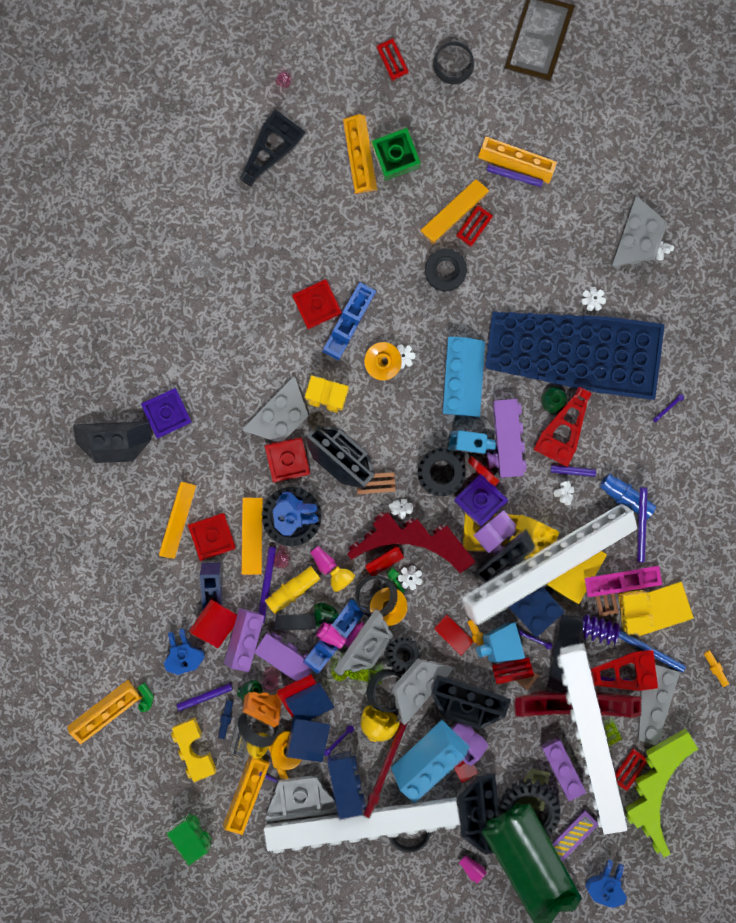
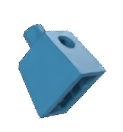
(464, 442)
(501, 644)

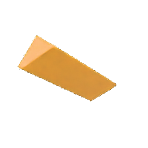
(360, 153)
(517, 159)
(454, 211)
(177, 520)
(252, 536)
(103, 712)
(245, 795)

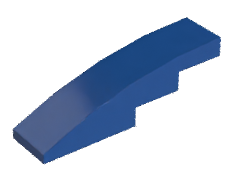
(349, 321)
(344, 625)

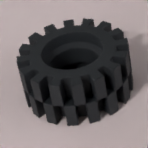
(394, 662)

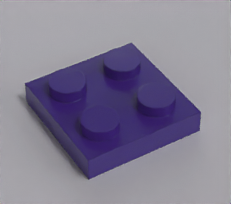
(166, 413)
(481, 500)

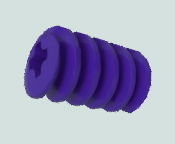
(600, 629)

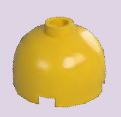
(378, 725)

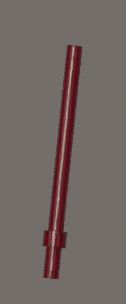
(373, 797)

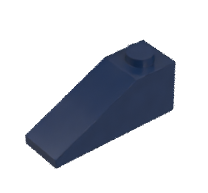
(211, 583)

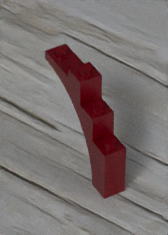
(389, 533)
(557, 704)

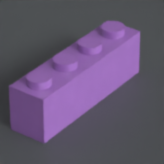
(508, 438)

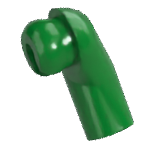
(147, 698)

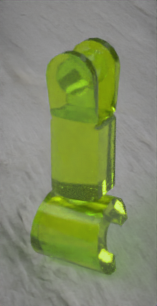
(361, 675)

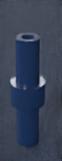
(225, 719)

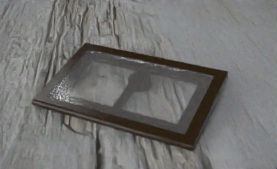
(539, 38)

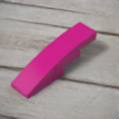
(623, 581)

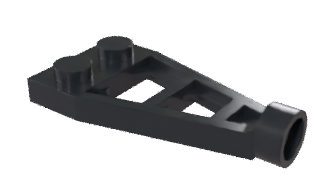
(284, 129)

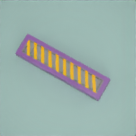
(574, 834)

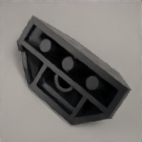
(113, 440)
(340, 456)
(468, 702)
(476, 807)

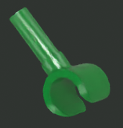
(392, 575)

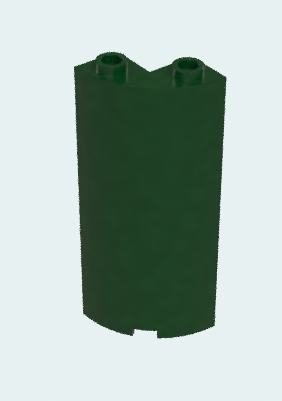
(531, 864)

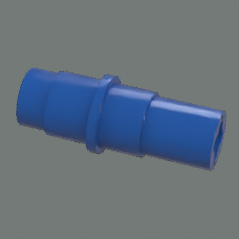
(624, 494)

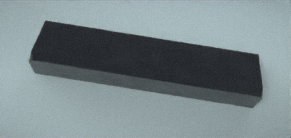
(506, 557)
(568, 635)

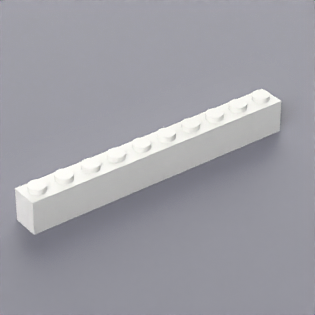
(549, 563)
(593, 739)
(383, 821)

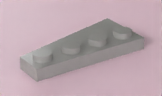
(656, 704)

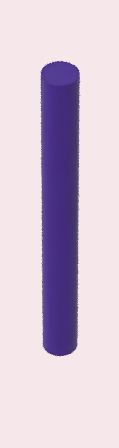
(642, 524)
(267, 581)

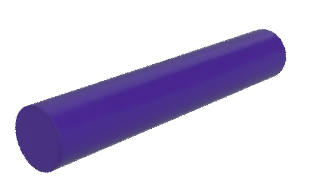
(573, 471)

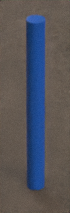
(658, 655)

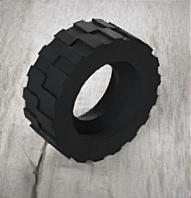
(450, 256)

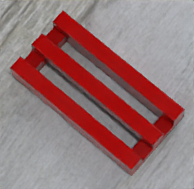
(398, 74)
(483, 213)
(512, 668)
(638, 756)

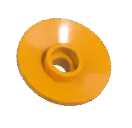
(374, 359)
(382, 598)
(278, 754)

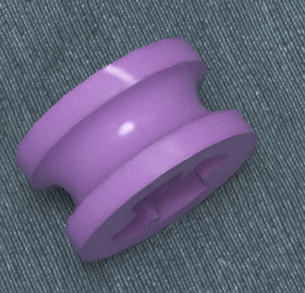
(492, 460)

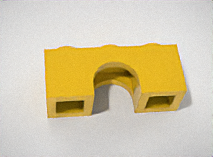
(197, 766)

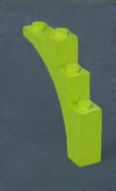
(646, 810)

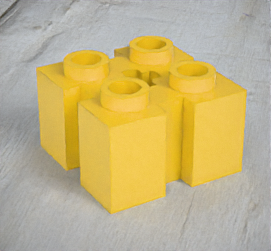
(326, 393)
(540, 533)
(634, 611)

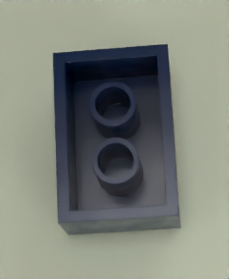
(537, 611)
(346, 785)

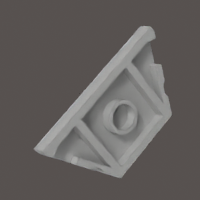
(641, 235)
(280, 415)
(367, 645)
(416, 686)
(300, 798)

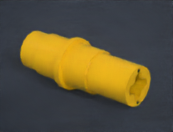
(292, 590)

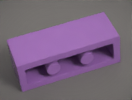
(244, 640)
(283, 656)
(563, 769)

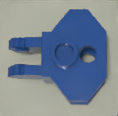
(290, 513)
(183, 652)
(607, 884)

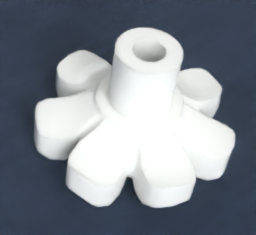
(664, 248)
(590, 301)
(408, 356)
(565, 492)
(401, 508)
(410, 573)

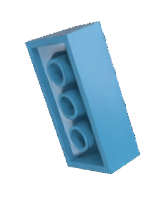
(463, 377)
(429, 761)

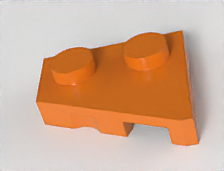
(263, 707)

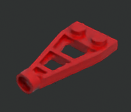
(555, 449)
(644, 668)

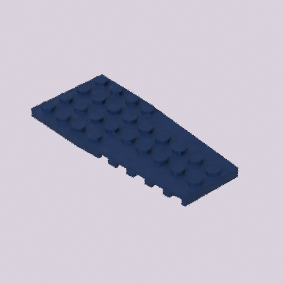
(578, 351)

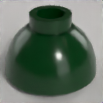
(553, 400)
(324, 613)
(249, 686)

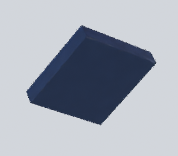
(309, 702)
(307, 740)

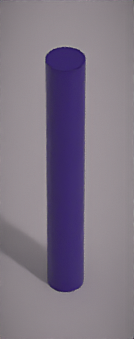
(514, 175)
(204, 697)

